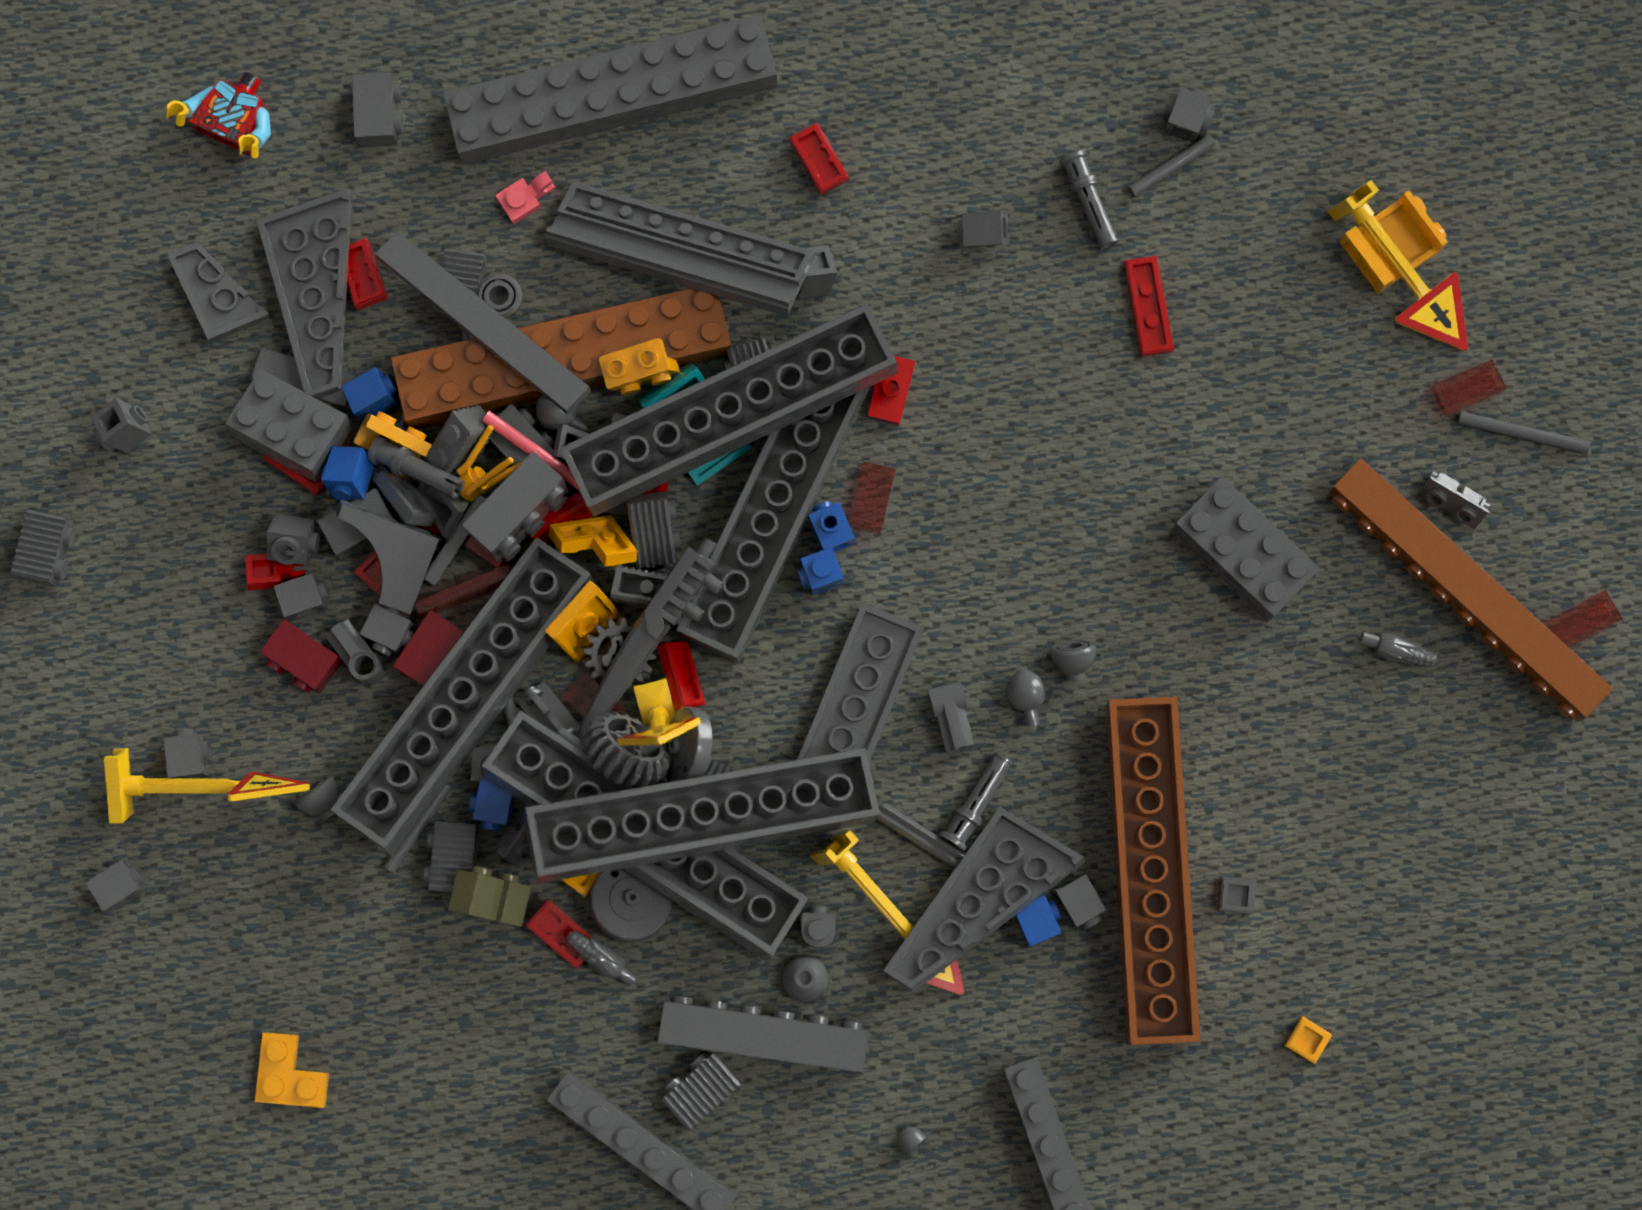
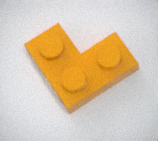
(596, 533)
(279, 1080)

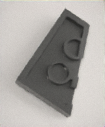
(214, 296)

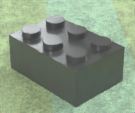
(287, 425)
(517, 508)

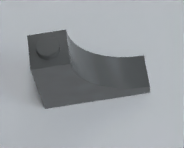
(402, 554)

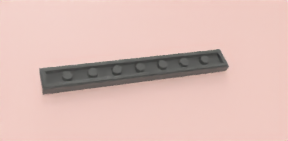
(483, 323)

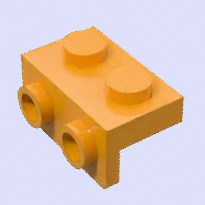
(637, 365)
(384, 425)

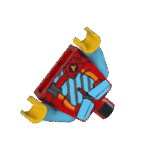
(227, 114)

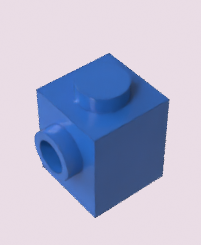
(371, 393)
(347, 473)
(831, 526)
(820, 571)
(491, 806)
(1038, 921)

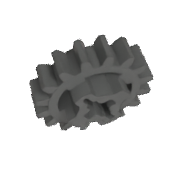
(605, 655)

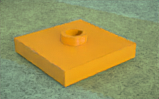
(578, 619)

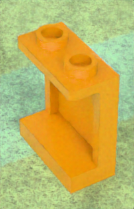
(1408, 229)

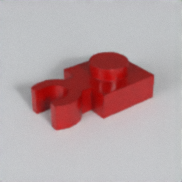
(267, 573)

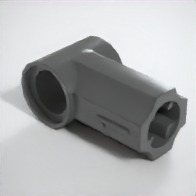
(355, 651)
(950, 710)

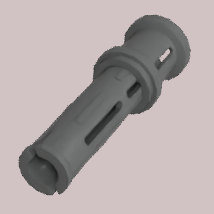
(1084, 185)
(403, 462)
(968, 815)

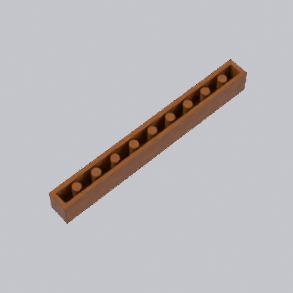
(1470, 591)

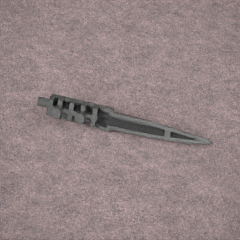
(665, 607)

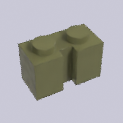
(489, 897)

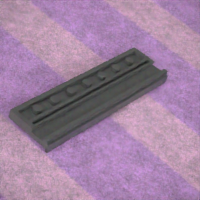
(680, 248)

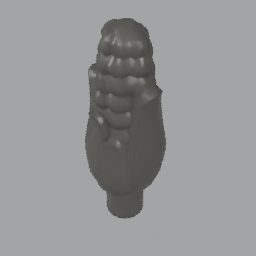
(1398, 649)
(601, 957)

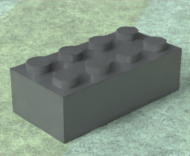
(1245, 549)

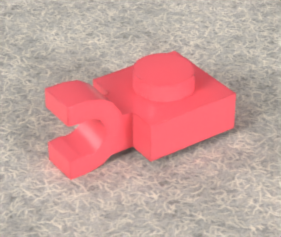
(521, 199)

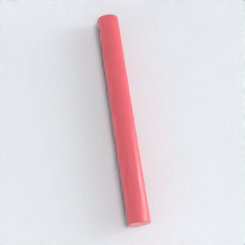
(528, 446)

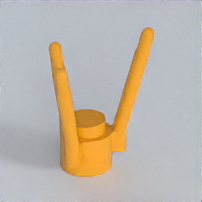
(475, 478)

